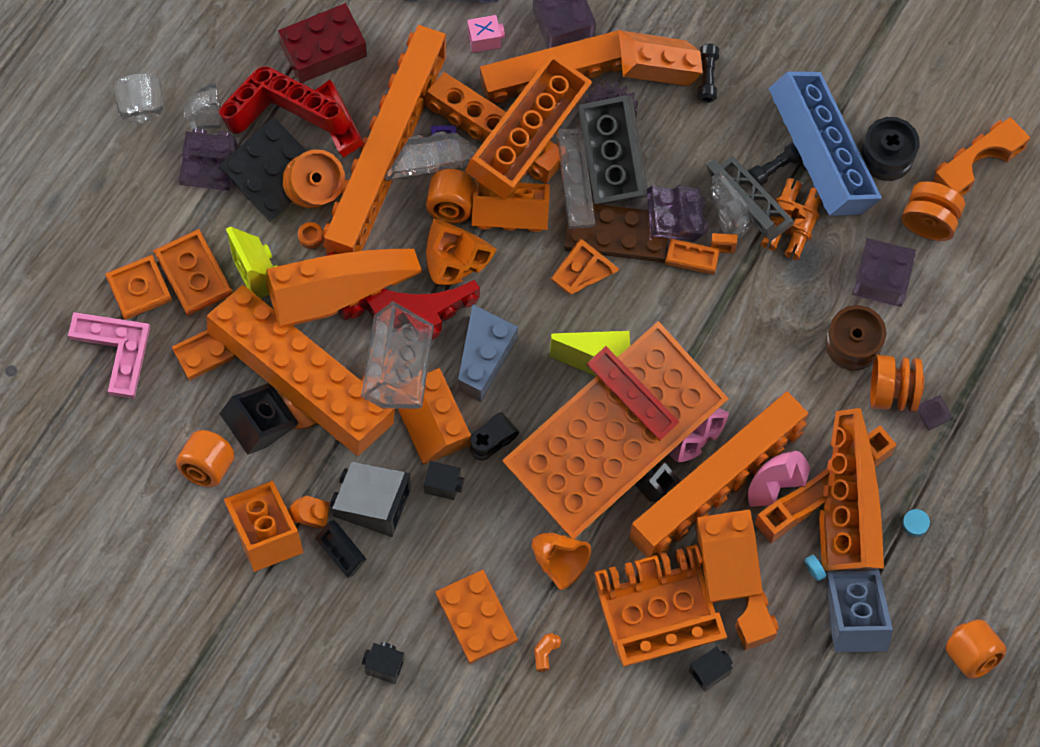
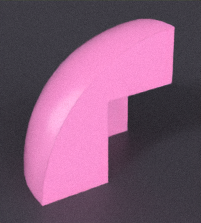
(708, 430)
(779, 472)

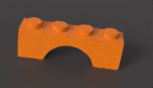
(1002, 142)
(756, 624)

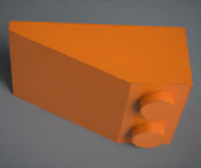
(264, 526)
(729, 555)

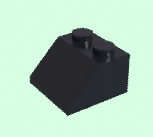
(258, 417)

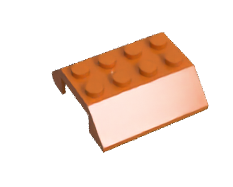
(658, 608)

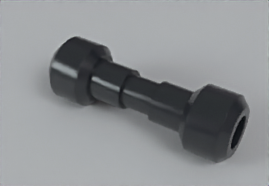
(707, 91)
(761, 173)

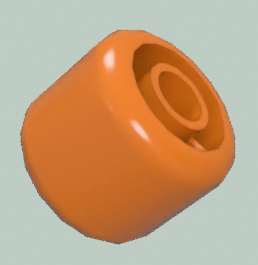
(450, 196)
(205, 458)
(975, 648)

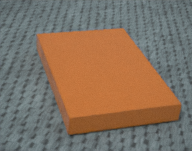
(193, 272)

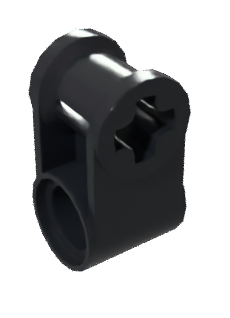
(495, 433)

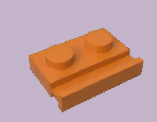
(201, 354)

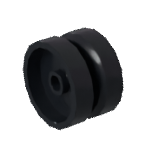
(890, 148)

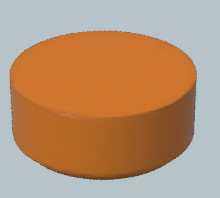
(310, 235)

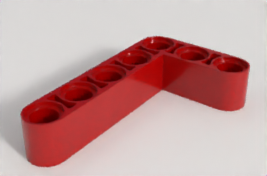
(269, 86)

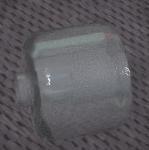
(139, 97)

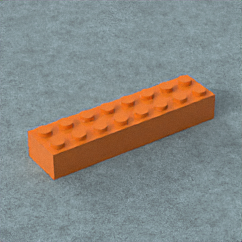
(298, 370)
(719, 476)

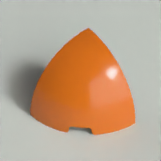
(455, 253)

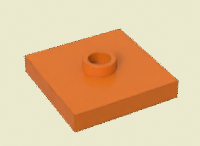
(138, 287)

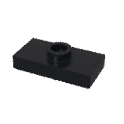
(340, 548)

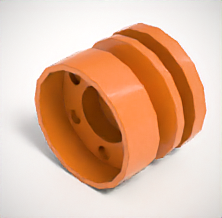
(900, 383)

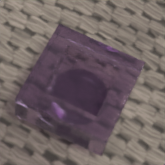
(934, 412)

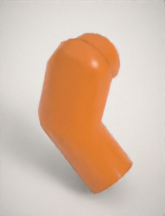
(543, 648)

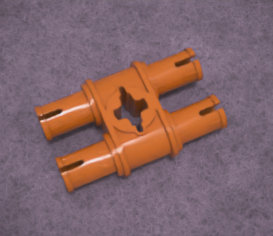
(805, 218)

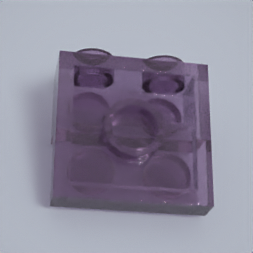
(202, 156)
(676, 212)

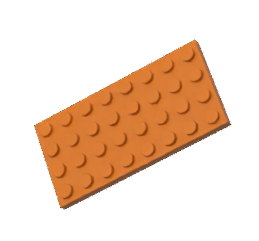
(599, 447)

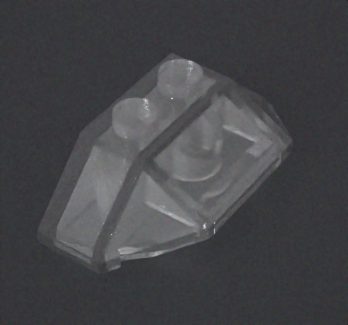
(430, 155)

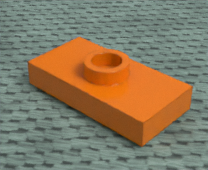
(692, 256)

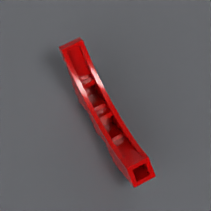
(430, 307)

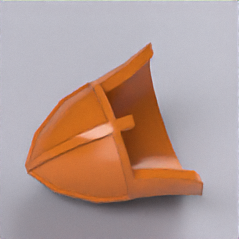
(561, 557)

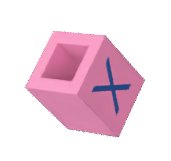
(485, 33)

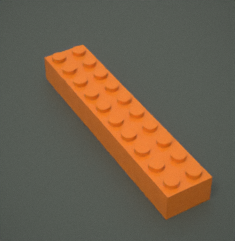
(389, 132)

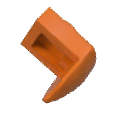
(310, 511)

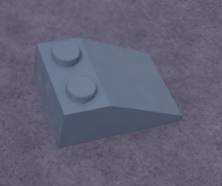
(858, 611)

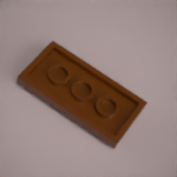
(621, 234)

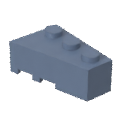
(484, 352)

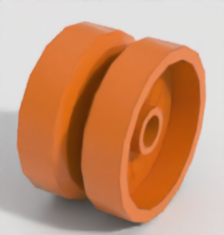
(299, 175)
(933, 211)

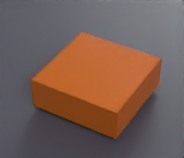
(725, 242)

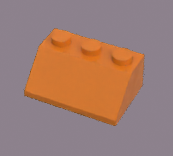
(659, 58)
(523, 209)
(438, 425)

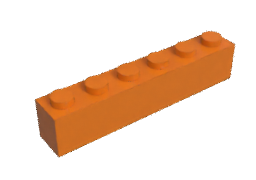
(587, 56)

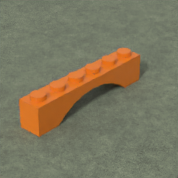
(804, 501)

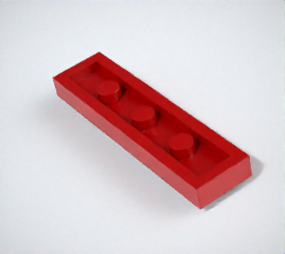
(350, 139)
(632, 393)

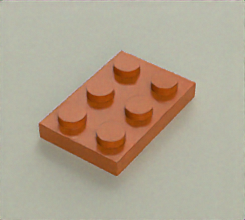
(476, 616)

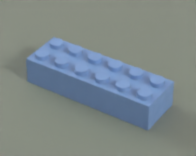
(824, 143)

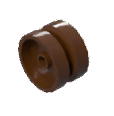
(855, 337)

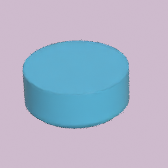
(915, 523)
(814, 568)

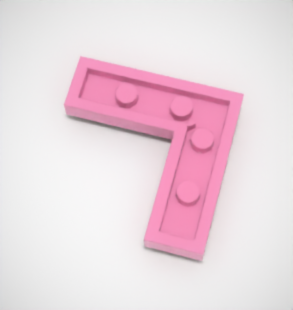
(126, 335)

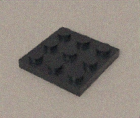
(259, 167)

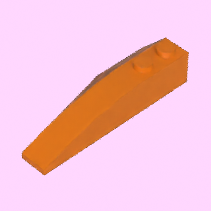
(329, 283)
(852, 509)

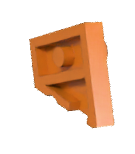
(582, 268)

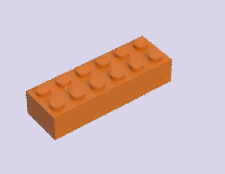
(528, 126)

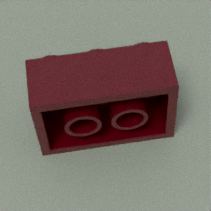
(322, 43)

